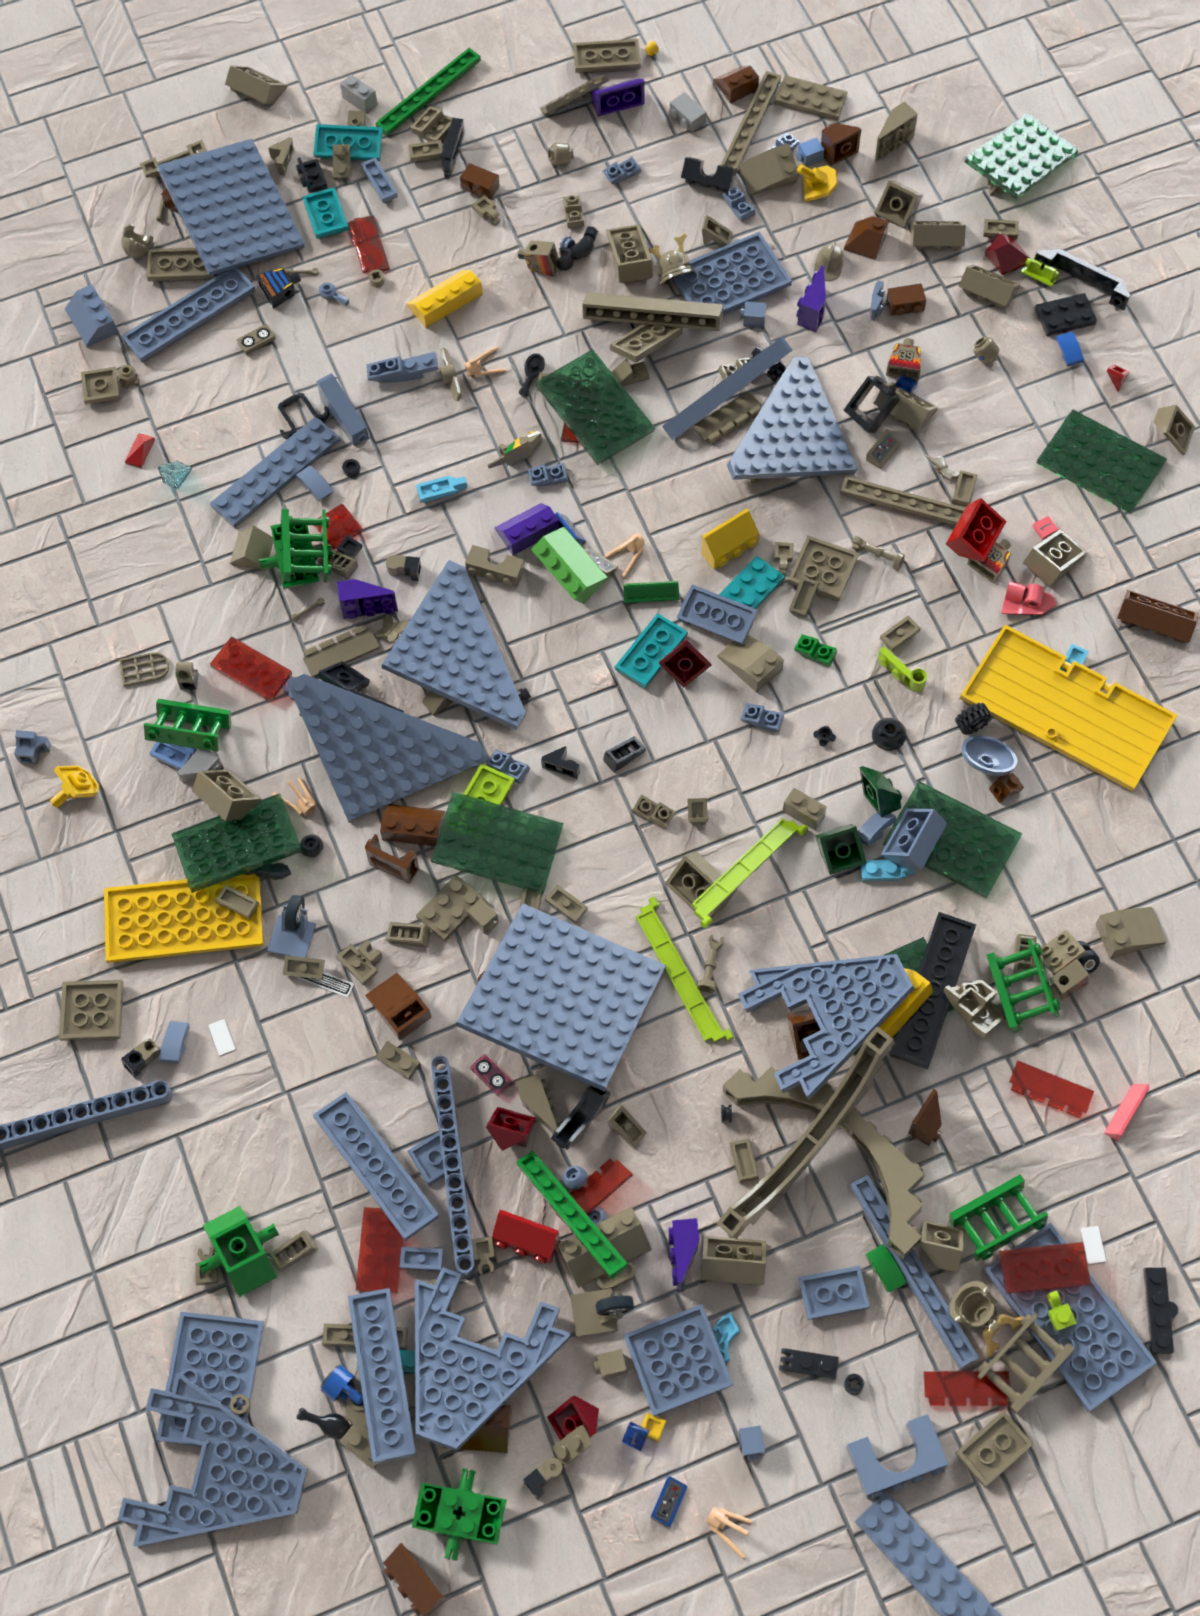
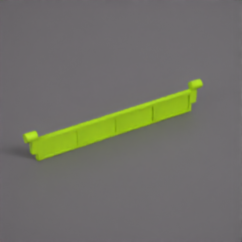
(743, 868)
(679, 974)

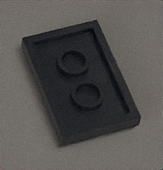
(1065, 314)

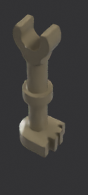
(860, 544)
(706, 983)

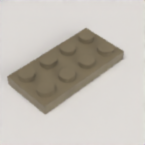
(606, 55)
(811, 97)
(175, 265)
(644, 341)

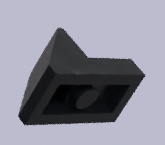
(556, 762)

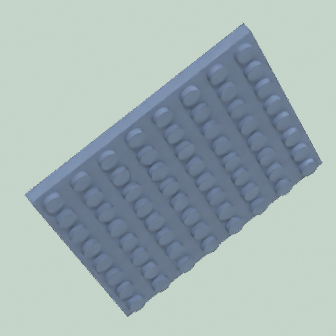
(562, 996)

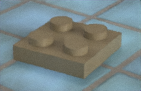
(100, 385)

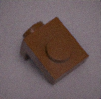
(1006, 786)

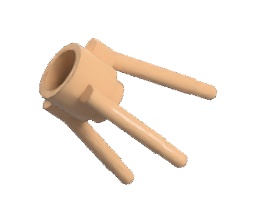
(474, 365)
(633, 544)
(306, 805)
(720, 1519)

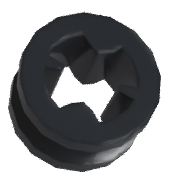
(726, 1113)
(856, 1390)

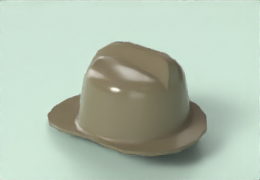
(832, 259)

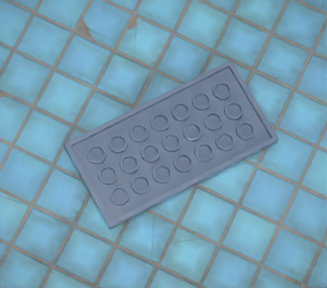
(1105, 1347)

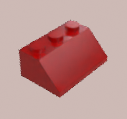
(976, 531)
(525, 1237)

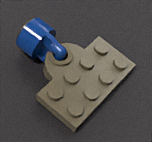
(356, 1439)

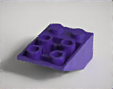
(813, 303)
(365, 599)
(685, 1241)

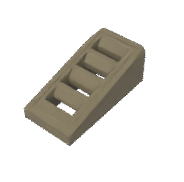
(344, 572)
(420, 936)
(1019, 940)
(303, 1235)

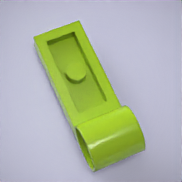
(901, 672)

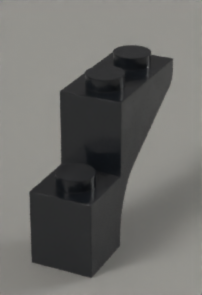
(579, 1120)

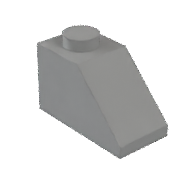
(200, 761)

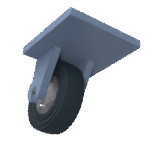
(292, 930)

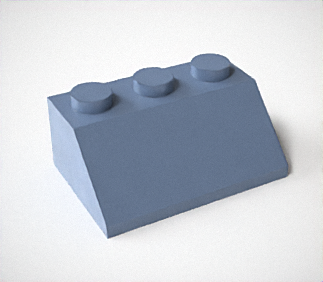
(90, 316)
(914, 838)

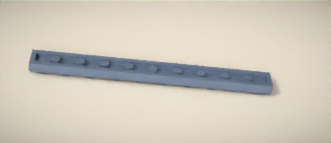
(916, 1277)

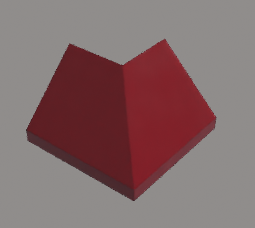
(1006, 254)
(685, 663)
(510, 1128)
(573, 1414)

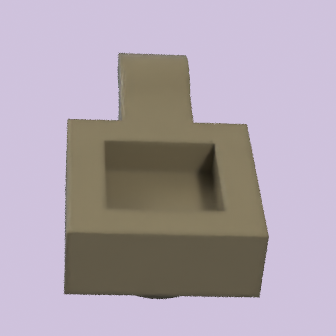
(486, 207)
(783, 554)

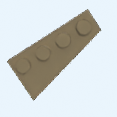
(577, 93)

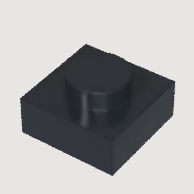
(349, 547)

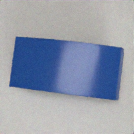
(1070, 349)

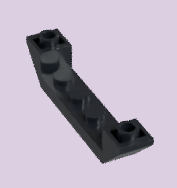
(1087, 273)

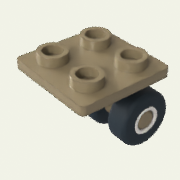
(1064, 950)

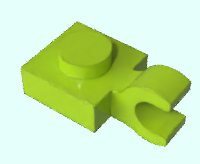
(1060, 1315)

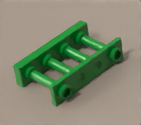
(289, 553)
(188, 713)
(1003, 983)
(997, 1197)

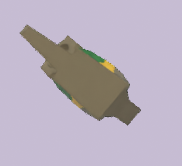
(517, 450)

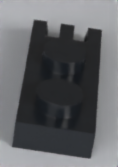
(809, 1363)

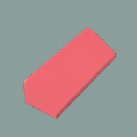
(1126, 1110)

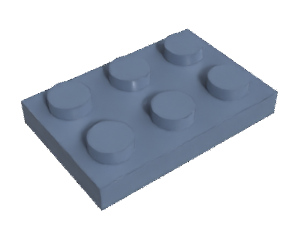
(833, 1293)

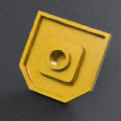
(818, 181)
(76, 784)

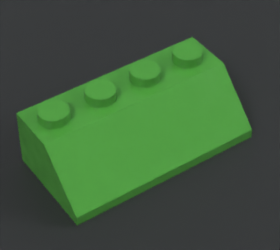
(570, 564)

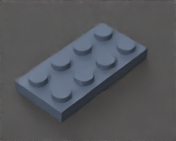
(717, 614)

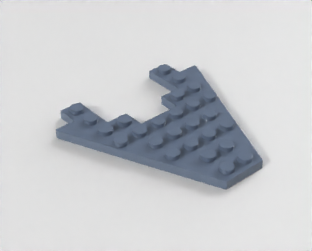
(846, 1002)
(465, 1382)
(237, 1475)

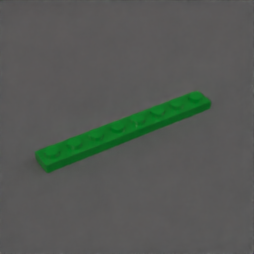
(428, 91)
(572, 1215)

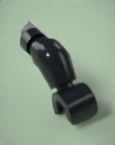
(578, 251)

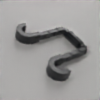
(292, 399)

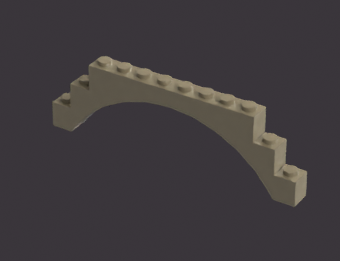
(790, 1167)
(894, 1168)

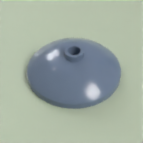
(989, 755)

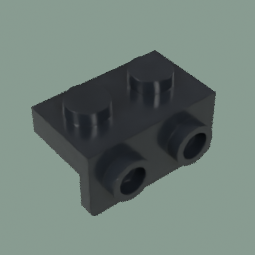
(312, 175)

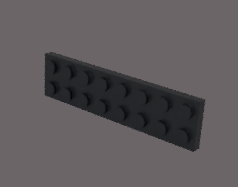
(941, 967)

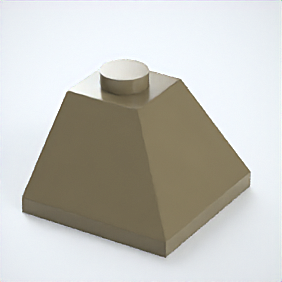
(1175, 426)
(943, 1245)

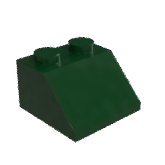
(880, 791)
(841, 848)

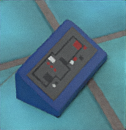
(565, 522)
(669, 1501)

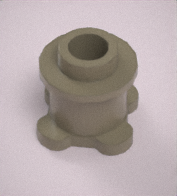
(128, 375)

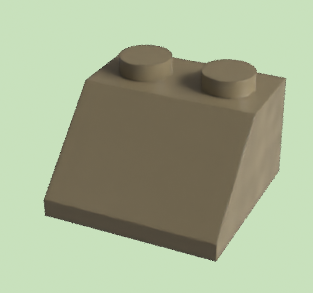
(898, 203)

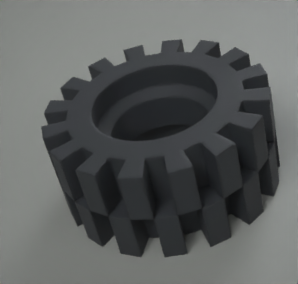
(973, 718)

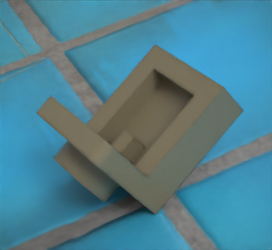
(697, 811)

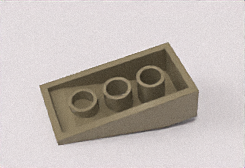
(629, 253)

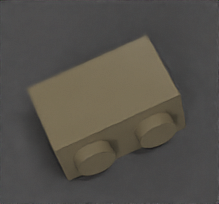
(804, 809)

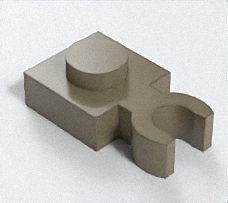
(483, 1251)
(210, 1277)

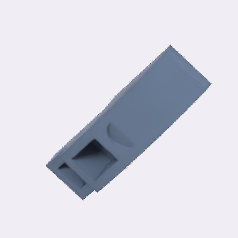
(402, 370)

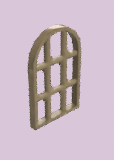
(138, 673)

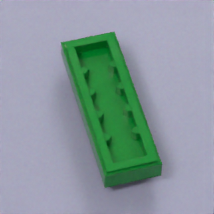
(651, 591)

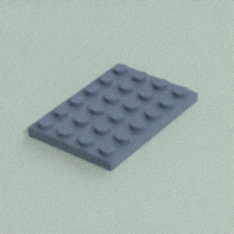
(734, 274)
(218, 1357)

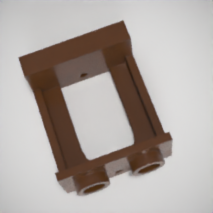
(407, 866)

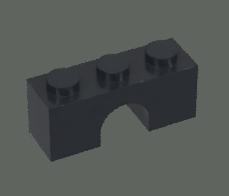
(722, 179)

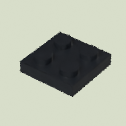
(343, 677)

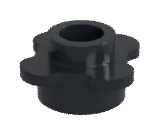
(825, 730)

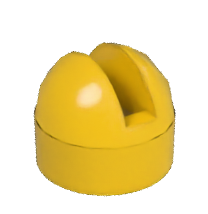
(651, 48)

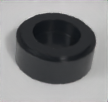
(351, 468)

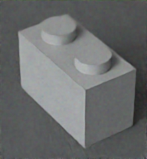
(358, 93)
(687, 112)

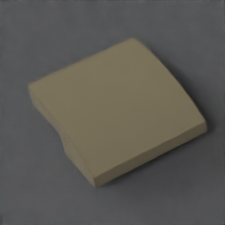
(432, 125)

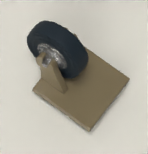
(599, 1311)

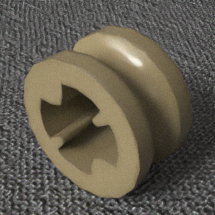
(376, 273)
(245, 1408)

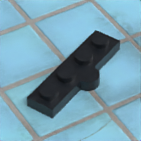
(1159, 1310)

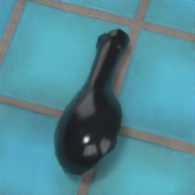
(533, 365)
(331, 1425)

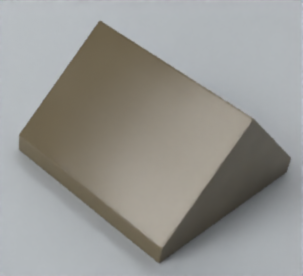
(250, 547)

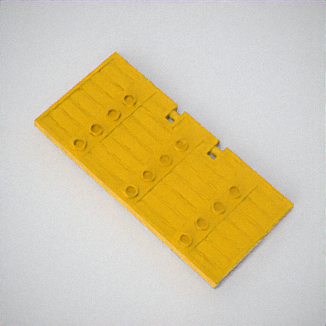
(1067, 709)

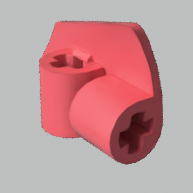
(1027, 600)

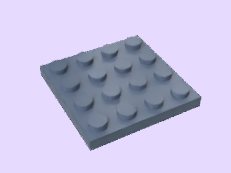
(678, 1360)

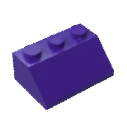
(618, 97)
(527, 528)

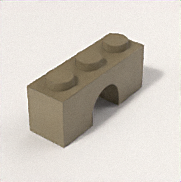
(508, 571)

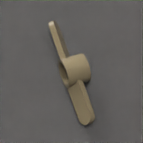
(449, 376)

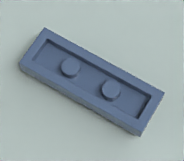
(379, 180)

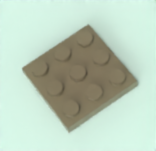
(825, 564)
(91, 1010)

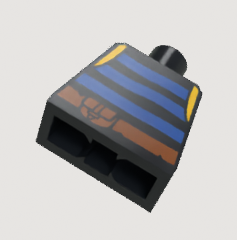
(277, 285)

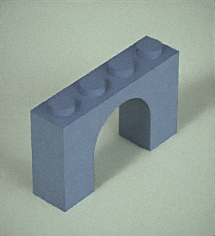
(876, 1479)

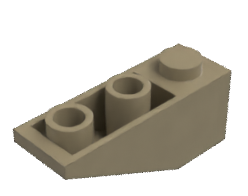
(536, 1102)

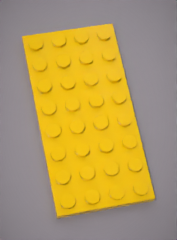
(173, 921)

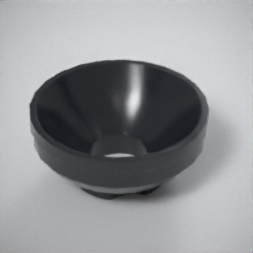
(889, 741)

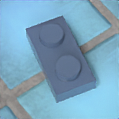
(421, 1259)

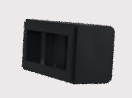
(615, 762)

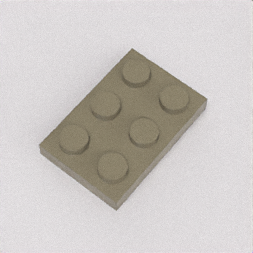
(449, 908)
(994, 1448)

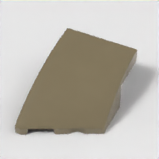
(976, 1006)

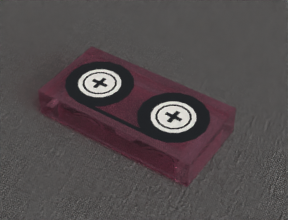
(490, 1075)

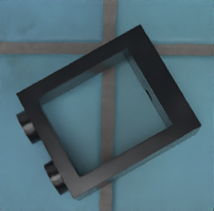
(859, 416)

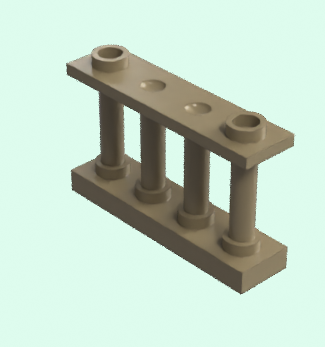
(1047, 1368)

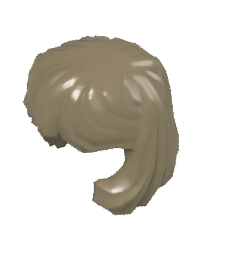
(135, 244)

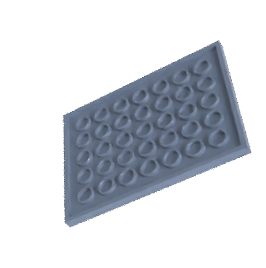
(230, 207)

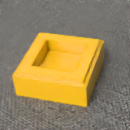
(654, 1425)

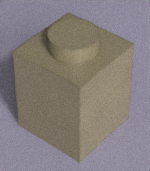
(483, 916)
(610, 1364)

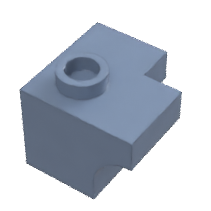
(30, 746)

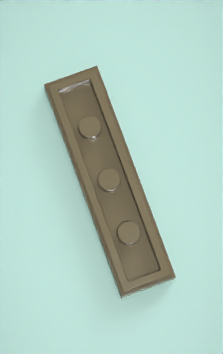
(342, 1336)

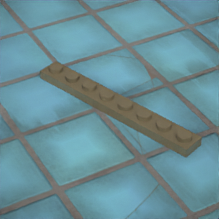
(751, 120)
(901, 500)

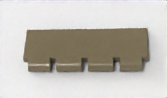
(723, 420)
(346, 649)

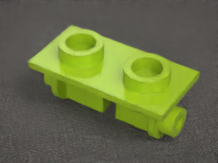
(1047, 275)

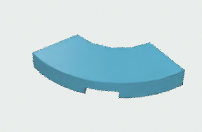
(724, 1331)

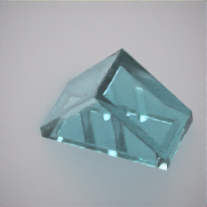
(174, 473)

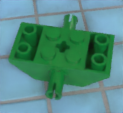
(276, 561)
(245, 1268)
(437, 1511)

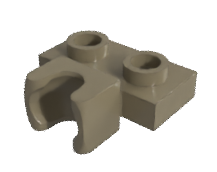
(360, 962)

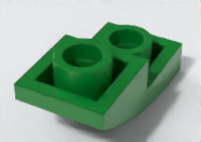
(815, 651)
(886, 1268)

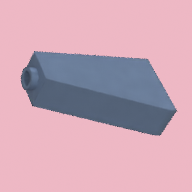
(342, 409)

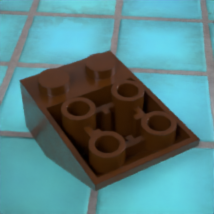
(399, 1006)

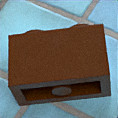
(479, 181)
(906, 299)

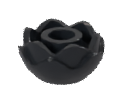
(315, 849)

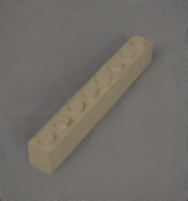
(653, 311)

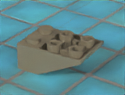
(897, 130)

